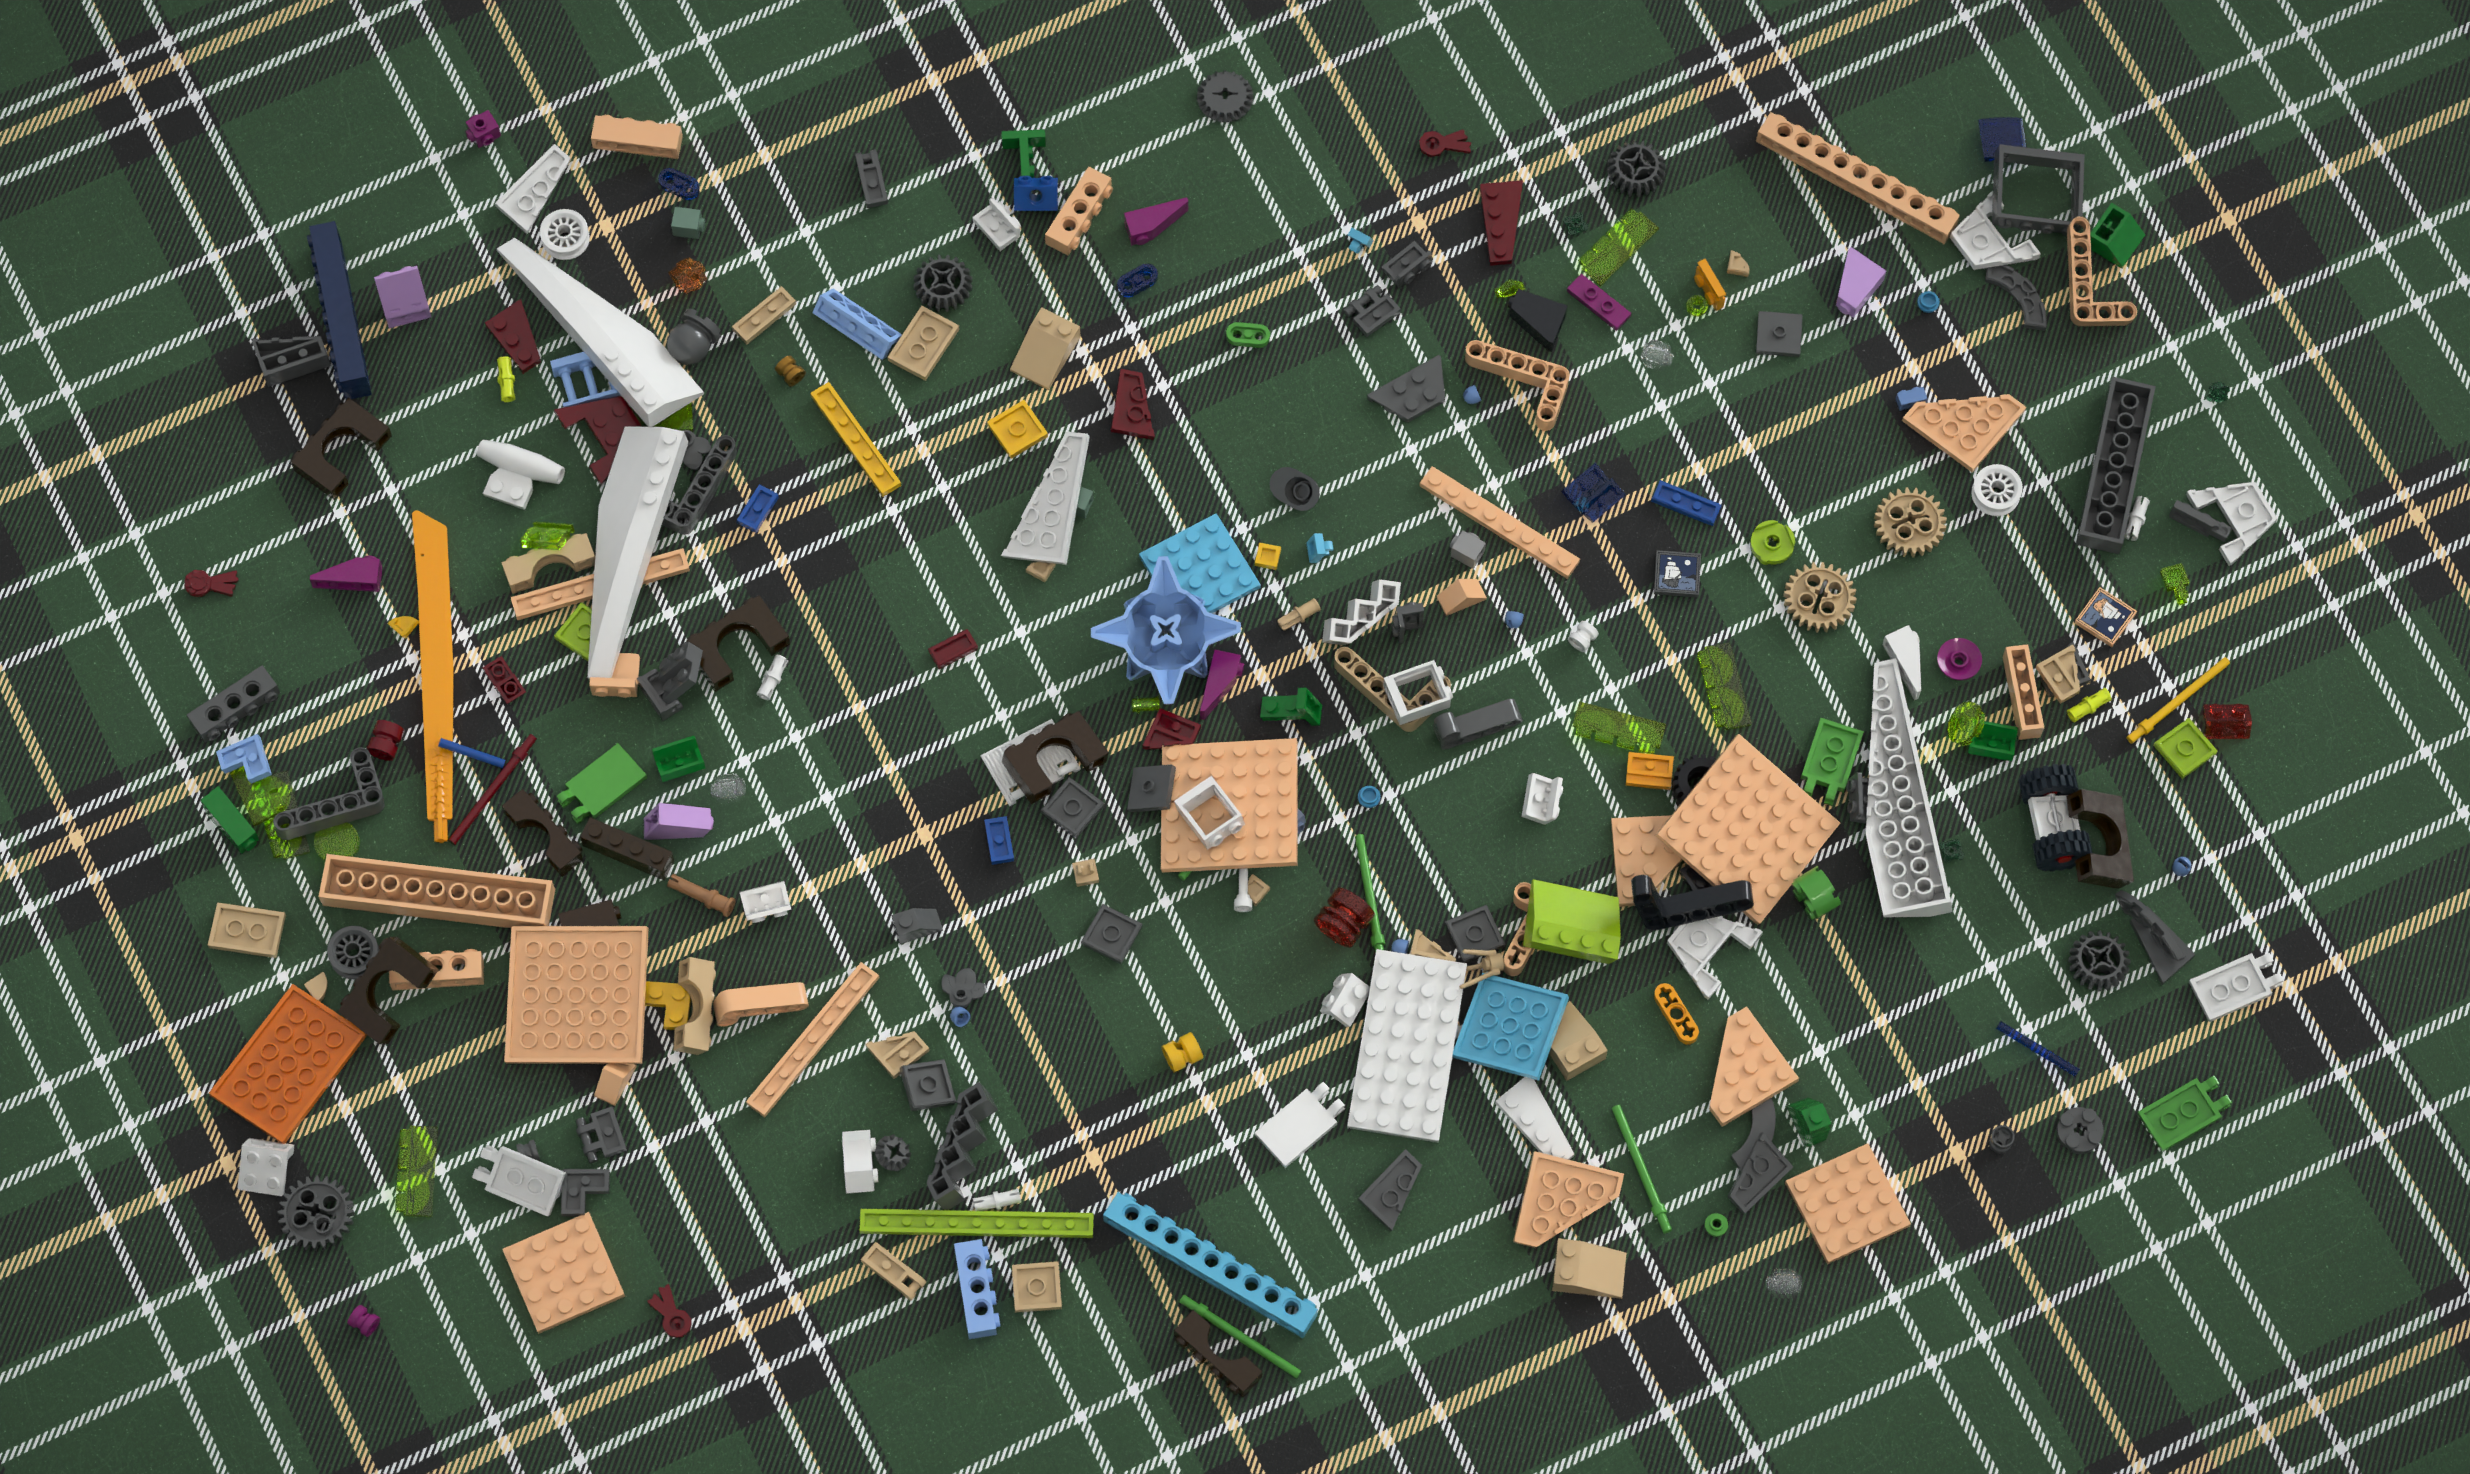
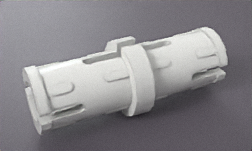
(2136, 518)
(772, 677)
(997, 1200)

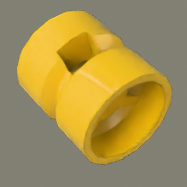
(1182, 1052)

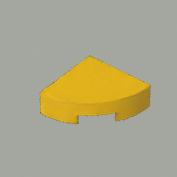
(403, 625)

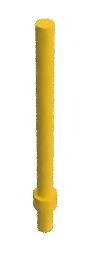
(2147, 725)

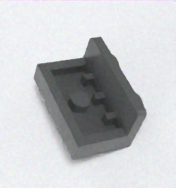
(1407, 264)
(1407, 618)
(1858, 797)

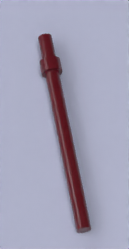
(519, 754)

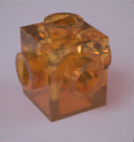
(688, 275)

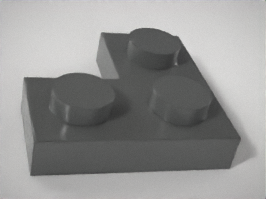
(578, 1184)

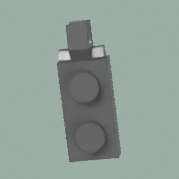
(2199, 521)

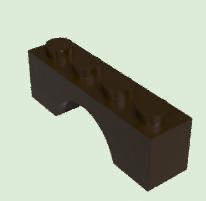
(525, 812)
(1239, 1374)

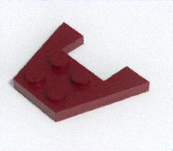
(607, 422)

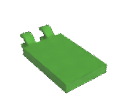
(1831, 758)
(602, 783)
(2183, 1113)

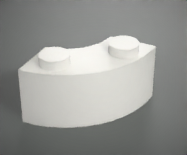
(858, 1161)

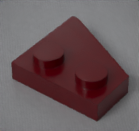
(1170, 730)

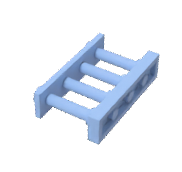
(579, 362)

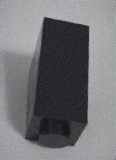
(1538, 316)

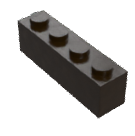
(627, 848)

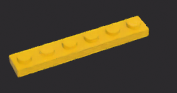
(855, 439)

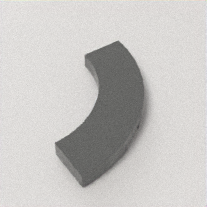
(2023, 292)
(2137, 910)
(1762, 1121)

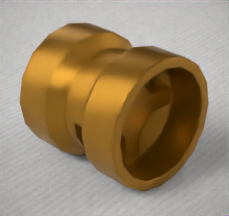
(792, 373)

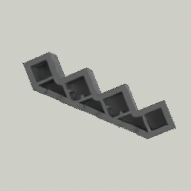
(962, 1136)

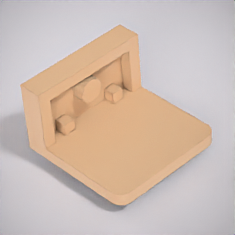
(623, 680)

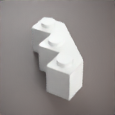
(1362, 613)

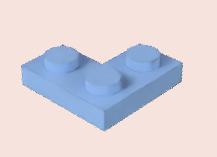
(246, 753)

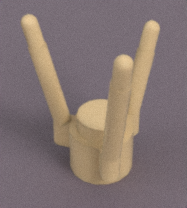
(1492, 963)

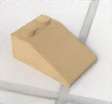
(1045, 348)
(1576, 1044)
(1588, 1269)

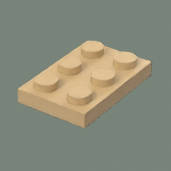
(923, 343)
(246, 930)

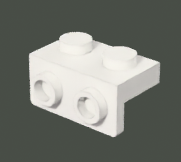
(998, 224)
(1542, 798)
(765, 901)
(1345, 998)

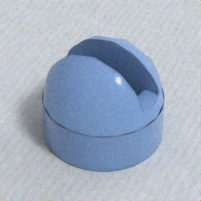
(1471, 395)
(1513, 619)
(2179, 869)
(1400, 946)
(957, 1019)

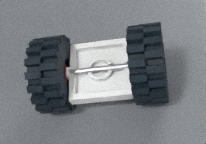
(2057, 835)

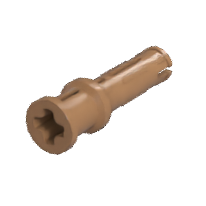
(711, 898)

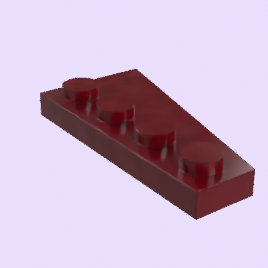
(1500, 215)

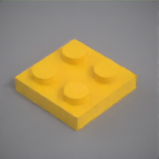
(1017, 429)

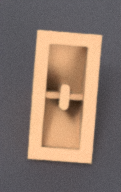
(1461, 595)
(613, 1082)

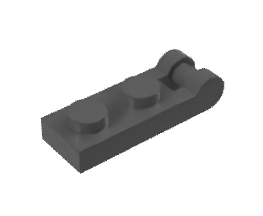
(871, 179)

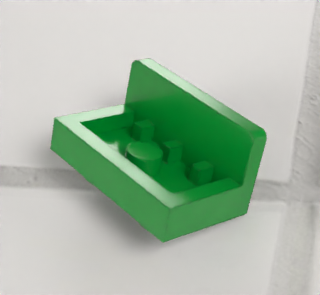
(1995, 741)
(678, 758)

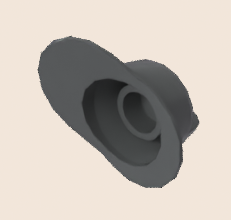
(1294, 488)

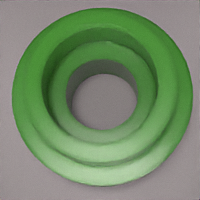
(1713, 1231)

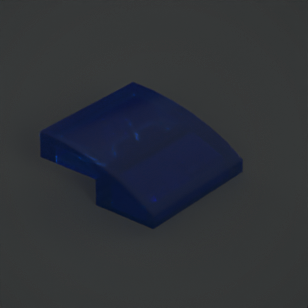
(2000, 131)
(1593, 493)

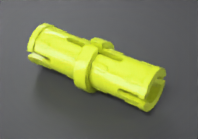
(506, 379)
(2089, 705)

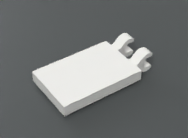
(2234, 986)
(1299, 1125)
(520, 1179)

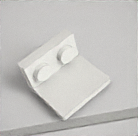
(264, 1166)

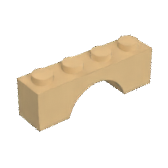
(523, 569)
(697, 979)

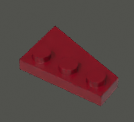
(515, 336)
(1131, 407)

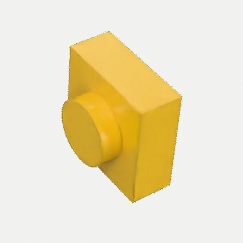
(1267, 556)

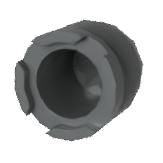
(692, 338)

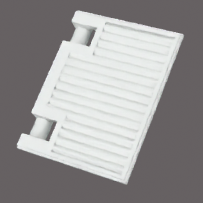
(1047, 759)

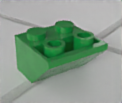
(2116, 236)

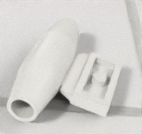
(515, 472)

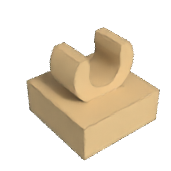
(1085, 872)

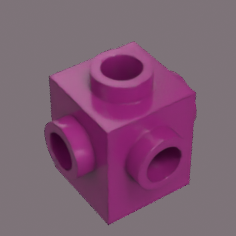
(482, 129)

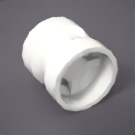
(1583, 636)

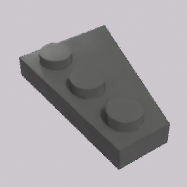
(2164, 966)
(1759, 1174)
(1390, 1190)

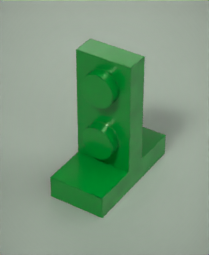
(1025, 141)
(1292, 707)

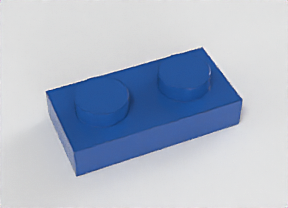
(757, 508)
(999, 840)

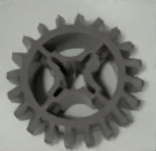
(1651, 175)
(943, 294)
(2105, 966)

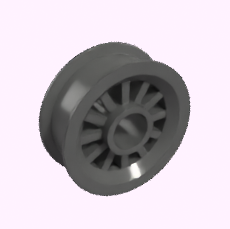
(336, 944)

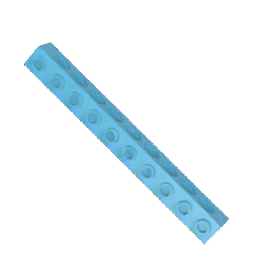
(1296, 1323)

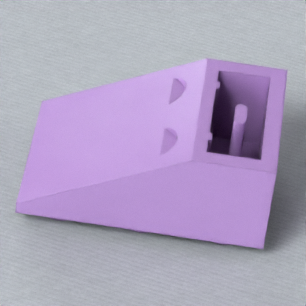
(402, 296)

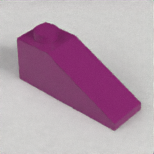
(1149, 222)
(355, 574)
(1221, 679)

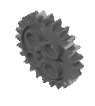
(323, 1193)

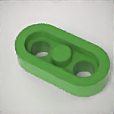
(1248, 333)

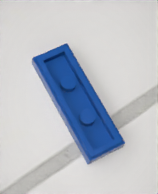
(1686, 503)

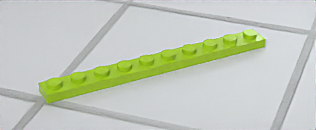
(976, 1223)

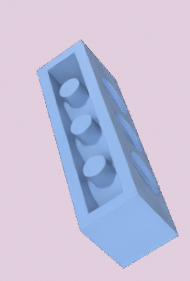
(977, 1325)

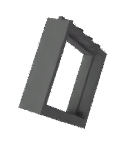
(2043, 158)

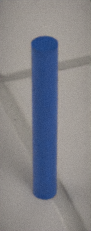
(475, 754)

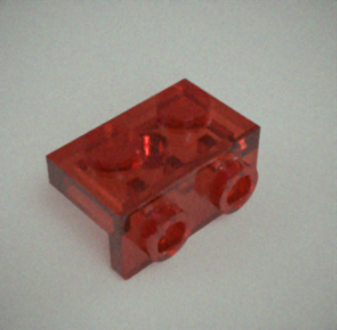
(2227, 721)

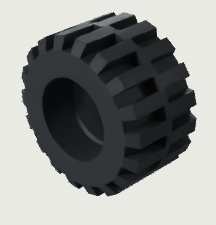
(1685, 772)

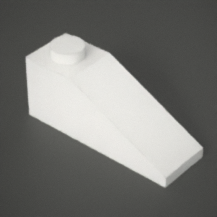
(1905, 647)

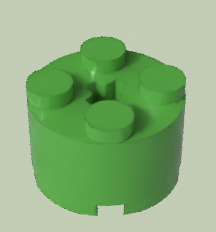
(1816, 893)

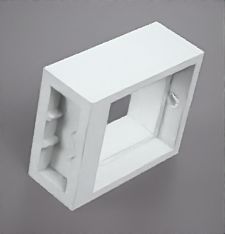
(1393, 681)
(1199, 795)

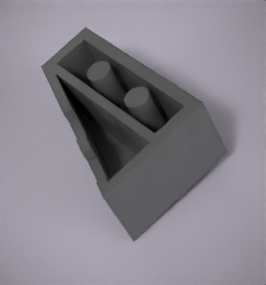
(290, 358)

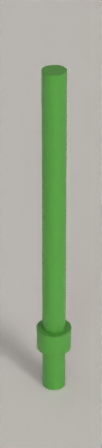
(1377, 938)
(1658, 1208)
(1204, 1312)

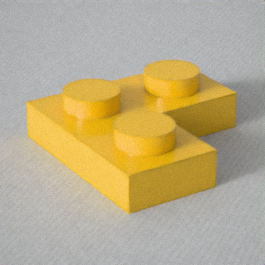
(672, 997)

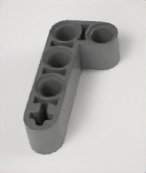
(1488, 720)

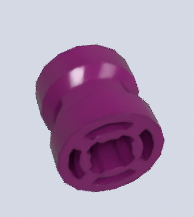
(363, 1320)

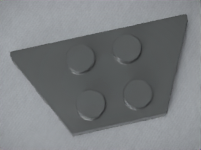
(1413, 391)

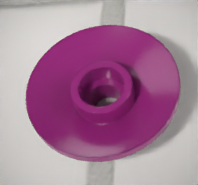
(1961, 650)

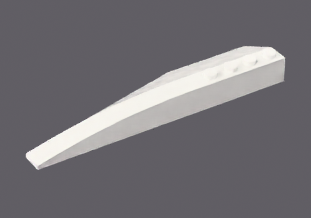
(612, 340)
(627, 533)
(1898, 809)

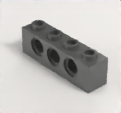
(237, 693)

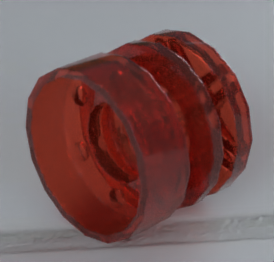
(1344, 917)

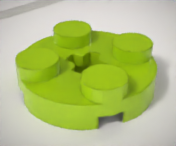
(1778, 532)

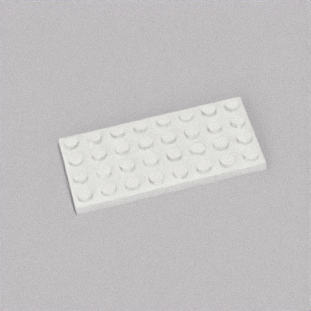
(1407, 1046)

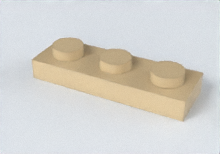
(764, 315)

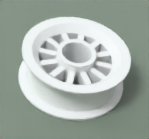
(577, 231)
(2005, 503)

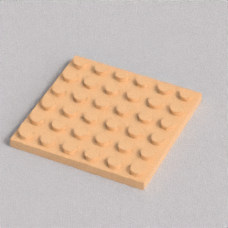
(1260, 783)
(1748, 826)
(576, 995)

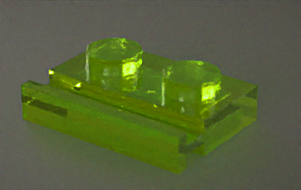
(547, 535)

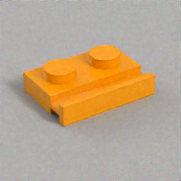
(1708, 281)
(1649, 771)

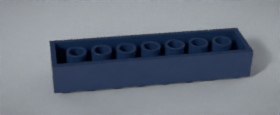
(338, 311)

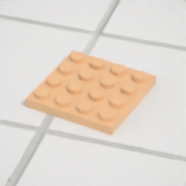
(1847, 1203)
(563, 1272)

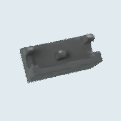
(653, 690)

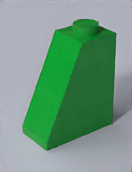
(229, 820)
(1810, 1121)

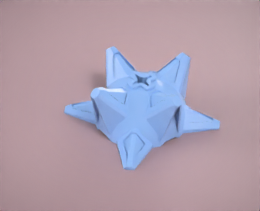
(1163, 610)

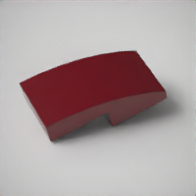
(504, 680)

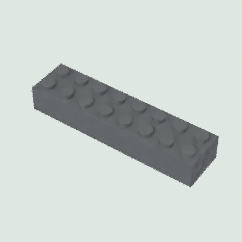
(2115, 465)

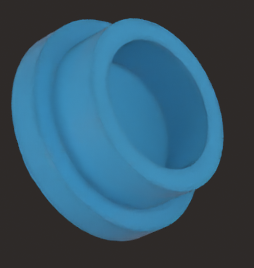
(1928, 302)
(1369, 796)

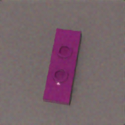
(1599, 302)

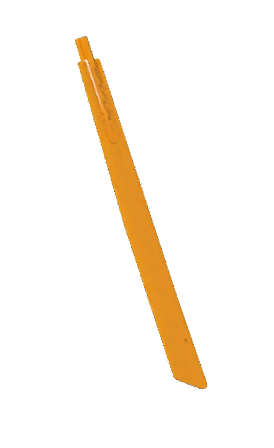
(436, 666)

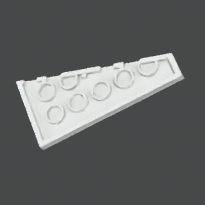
(1051, 512)

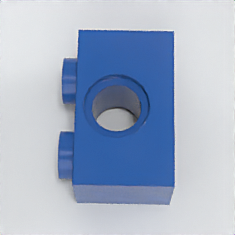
(1045, 201)

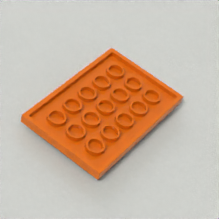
(288, 1064)

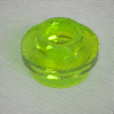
(1697, 300)

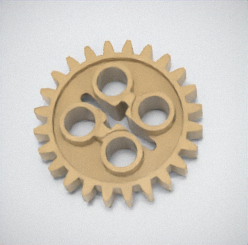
(1902, 505)
(1799, 590)

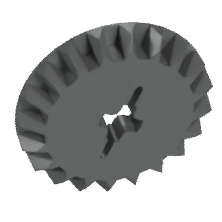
(1225, 109)

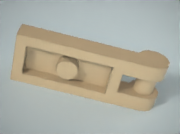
(892, 1270)

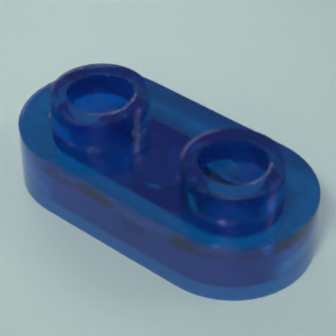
(680, 183)
(1136, 281)

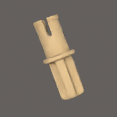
(1299, 614)

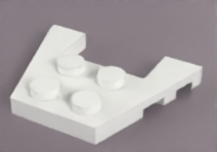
(1984, 245)
(2244, 510)
(1699, 942)

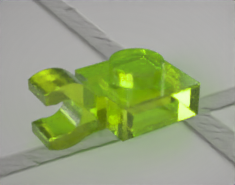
(2176, 579)

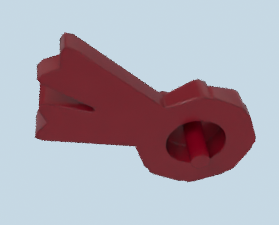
(1434, 143)
(199, 583)
(676, 1322)

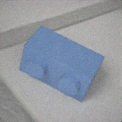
(1907, 399)

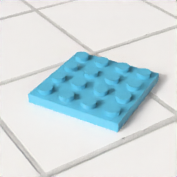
(1206, 563)
(1510, 1026)

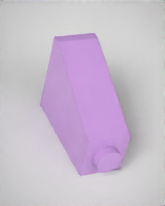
(1858, 282)
(677, 821)

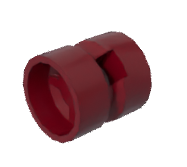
(386, 737)

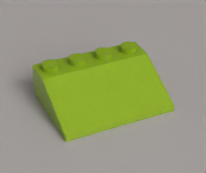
(1573, 922)

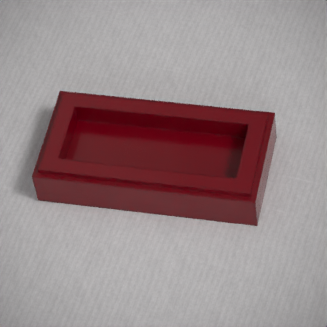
(953, 649)

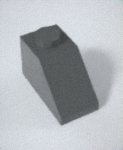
(916, 924)

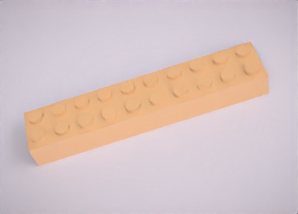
(435, 892)

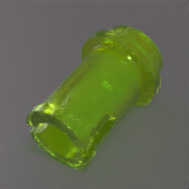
(1145, 704)

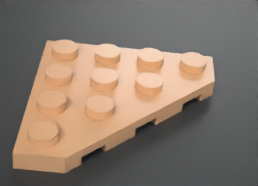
(1967, 427)
(1639, 853)
(1747, 1069)
(1560, 1195)

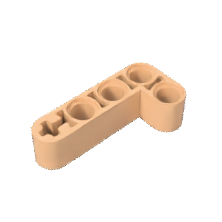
(1514, 948)
(759, 1000)

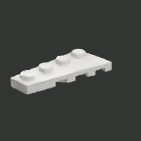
(530, 193)
(1534, 1119)

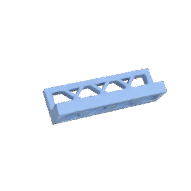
(856, 324)

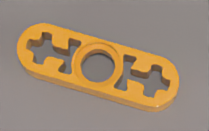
(1690, 1024)

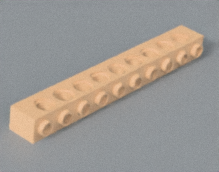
(1861, 187)

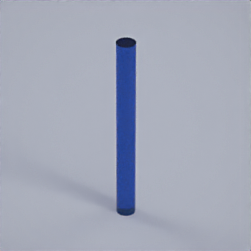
(2037, 1048)

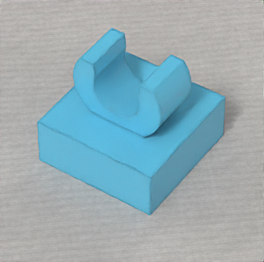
(1359, 240)
(1318, 548)

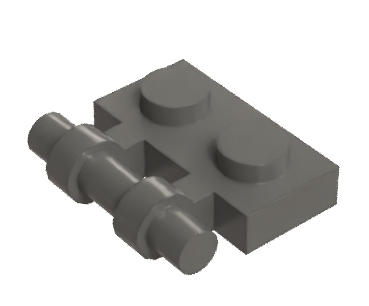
(1374, 316)
(608, 1133)

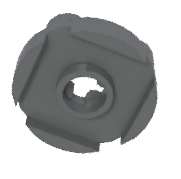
(2073, 1141)

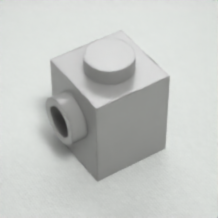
(1467, 548)

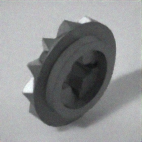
(883, 1153)

